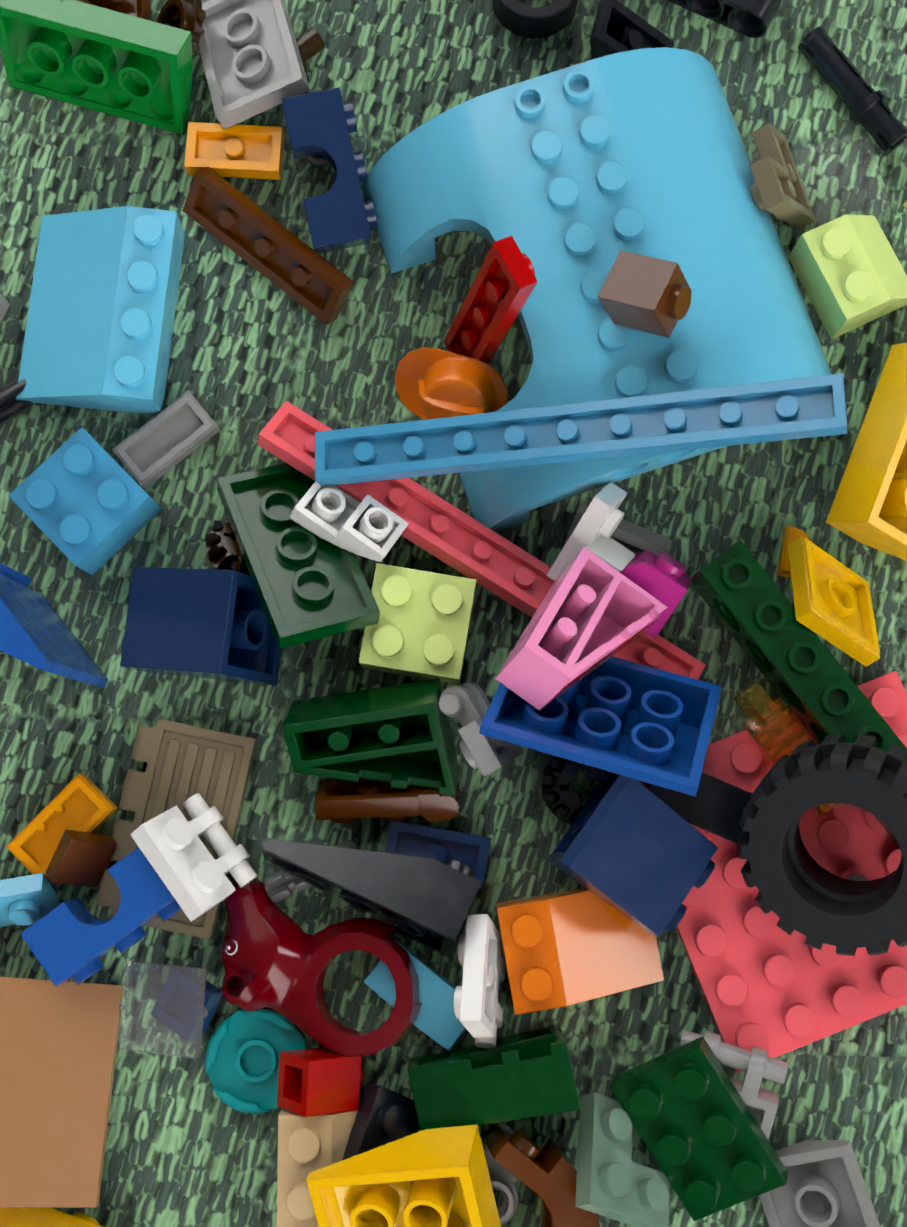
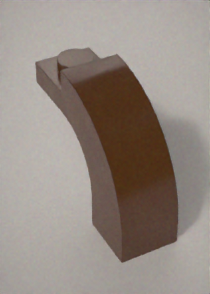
(545, 1172)

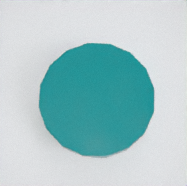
(262, 1037)

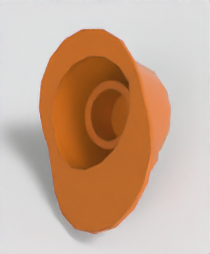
(448, 384)

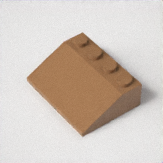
(55, 1090)

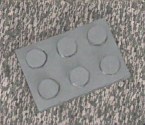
(249, 57)

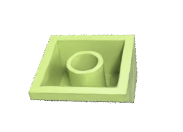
(849, 272)

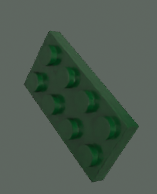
(301, 579)

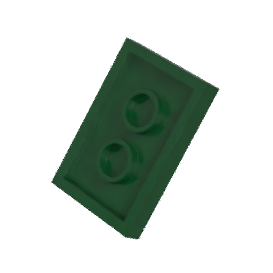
(699, 1129)

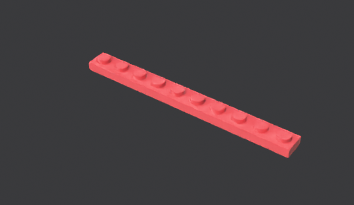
(456, 537)

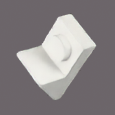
(595, 532)

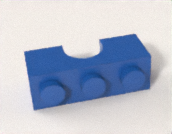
(73, 940)

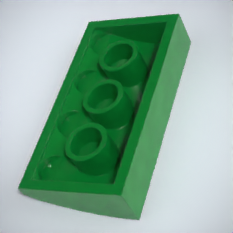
(99, 60)

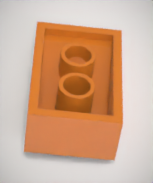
(572, 950)

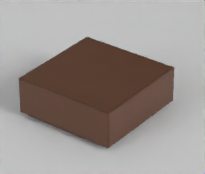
(81, 858)

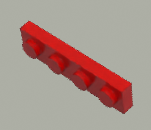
(492, 302)

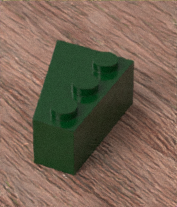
(375, 735)
(476, 1085)

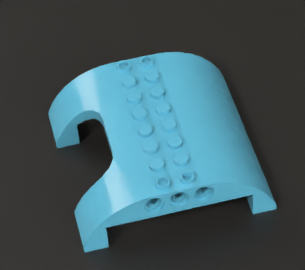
(576, 169)

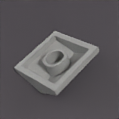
(820, 1189)

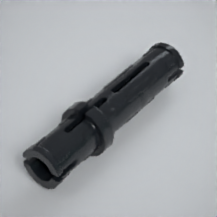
(860, 98)

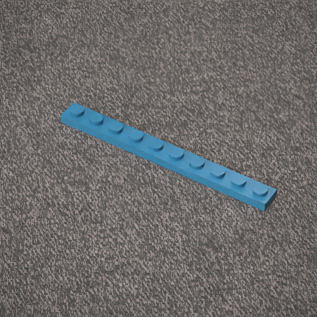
(584, 431)

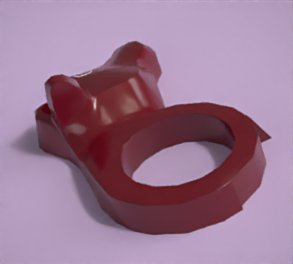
(284, 969)

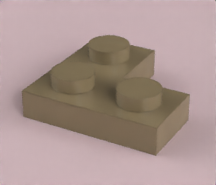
(777, 179)

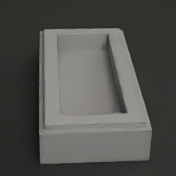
(166, 439)

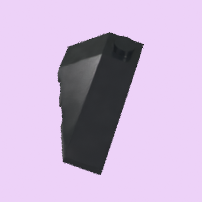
(416, 893)

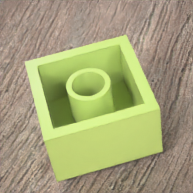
(419, 624)

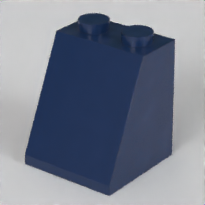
(199, 626)
(635, 854)

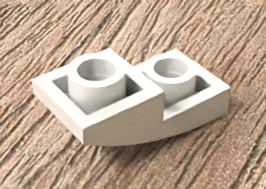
(357, 527)

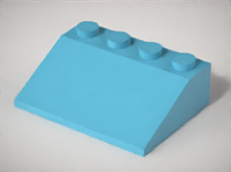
(103, 309)

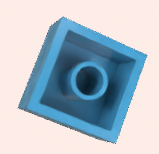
(85, 502)

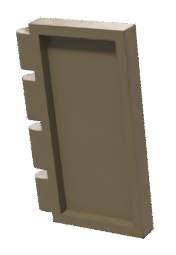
(180, 764)

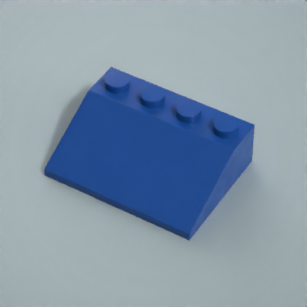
(38, 634)
(618, 721)

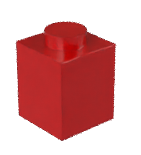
(318, 1082)

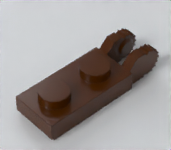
(370, 798)

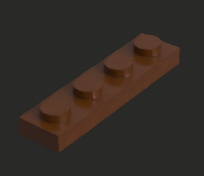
(267, 245)

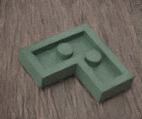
(607, 1176)

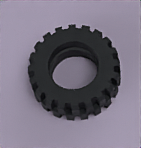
(787, 876)

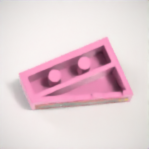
(577, 628)

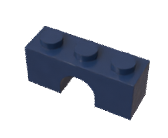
(321, 128)

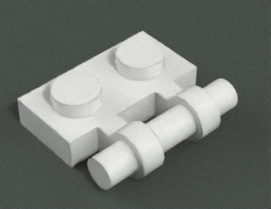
(186, 864)
(483, 970)

